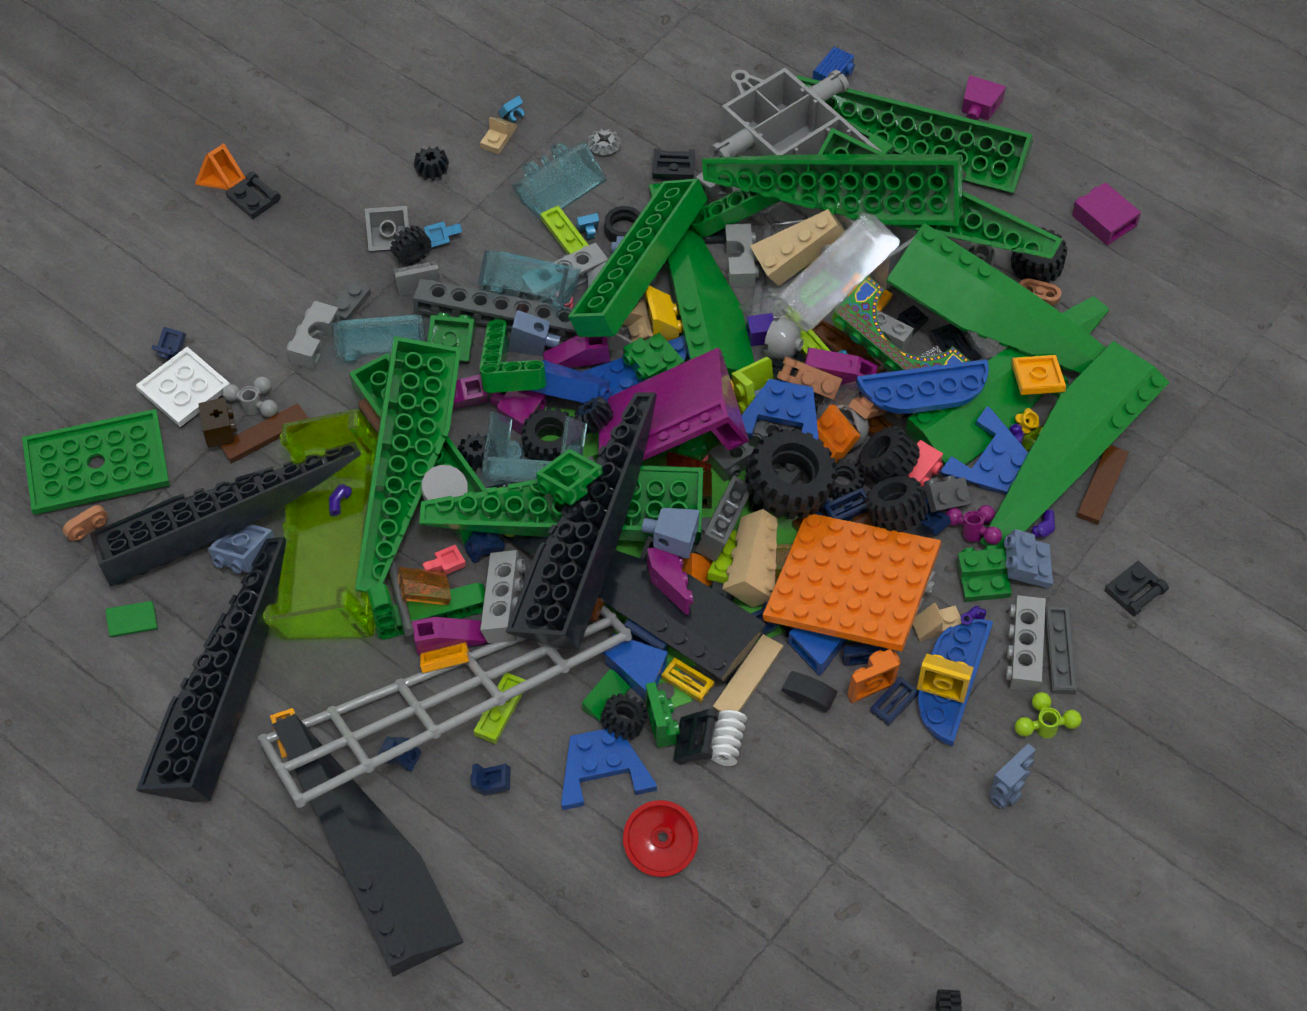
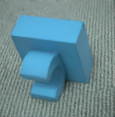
(512, 107)
(588, 224)

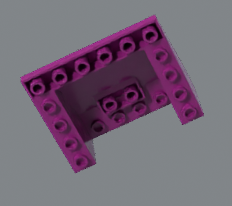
(688, 404)

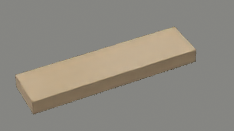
(749, 675)

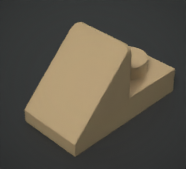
(497, 135)
(639, 322)
(934, 622)

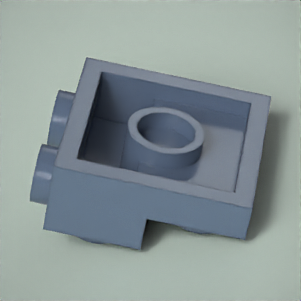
(239, 548)
(1028, 559)
(1010, 779)

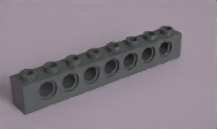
(485, 306)

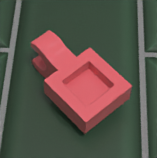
(446, 560)

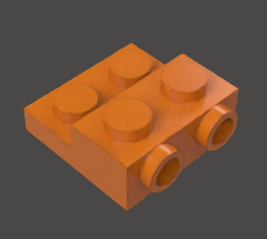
(836, 432)
(878, 675)

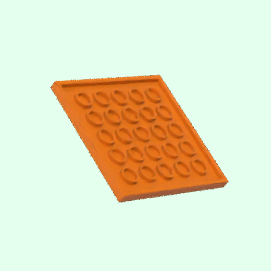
(853, 581)

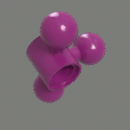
(973, 524)

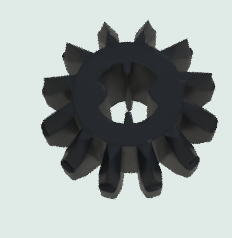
(431, 163)
(595, 414)
(473, 450)

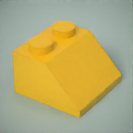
(662, 314)
(944, 677)

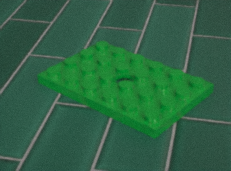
(60, 460)

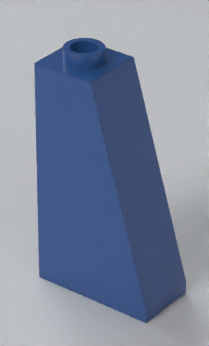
(573, 384)
(815, 648)

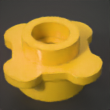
(1031, 416)

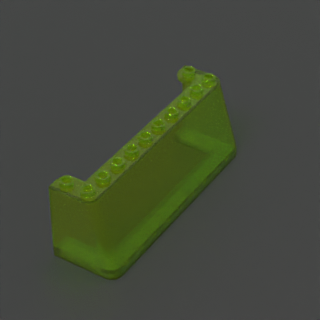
(323, 549)

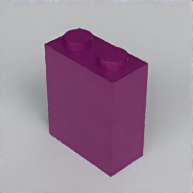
(1106, 213)

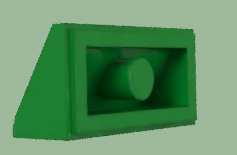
(131, 618)
(606, 687)

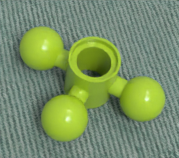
(1041, 701)

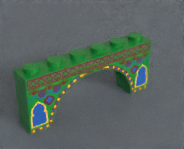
(859, 320)

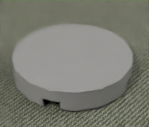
(443, 482)

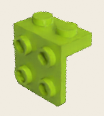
(749, 380)

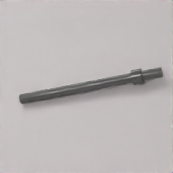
(402, 604)

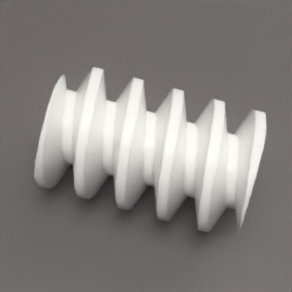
(727, 736)

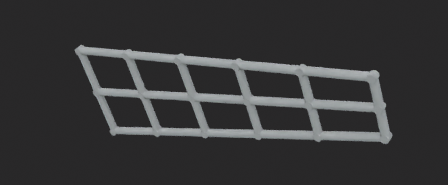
(418, 707)

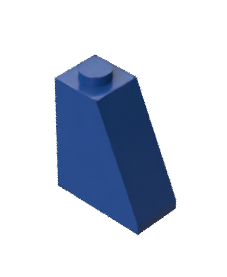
(637, 664)

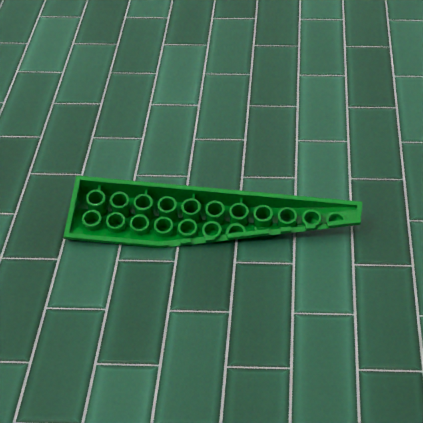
(978, 219)
(528, 512)

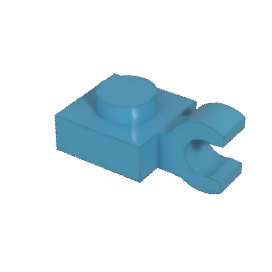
(439, 232)

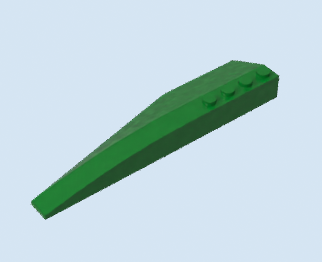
(990, 152)
(889, 186)
(706, 302)
(988, 302)
(954, 428)
(1077, 433)
(408, 443)

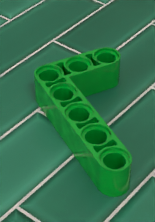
(729, 211)
(507, 376)
(464, 602)

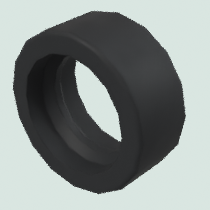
(618, 214)

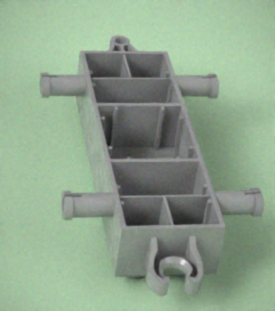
(791, 119)

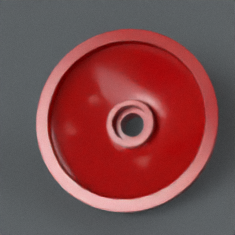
(643, 842)

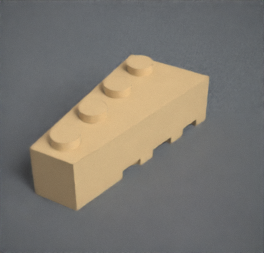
(796, 246)
(754, 559)

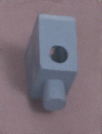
(531, 335)
(674, 530)

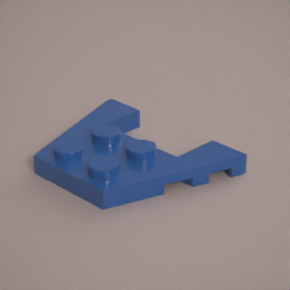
(783, 404)
(999, 461)
(600, 756)

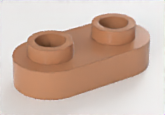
(1048, 292)
(85, 523)

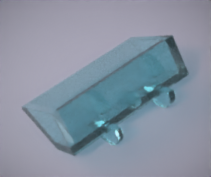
(560, 180)

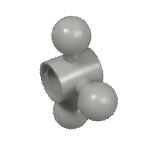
(250, 397)

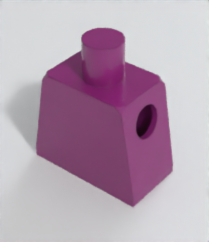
(982, 98)
(518, 405)

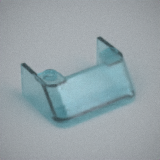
(528, 275)
(375, 334)
(504, 457)

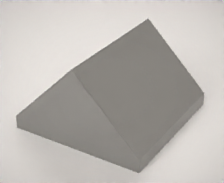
(384, 224)
(409, 276)

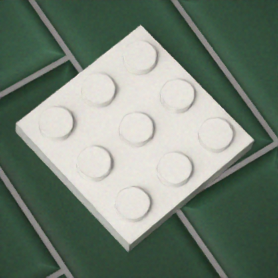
(182, 385)

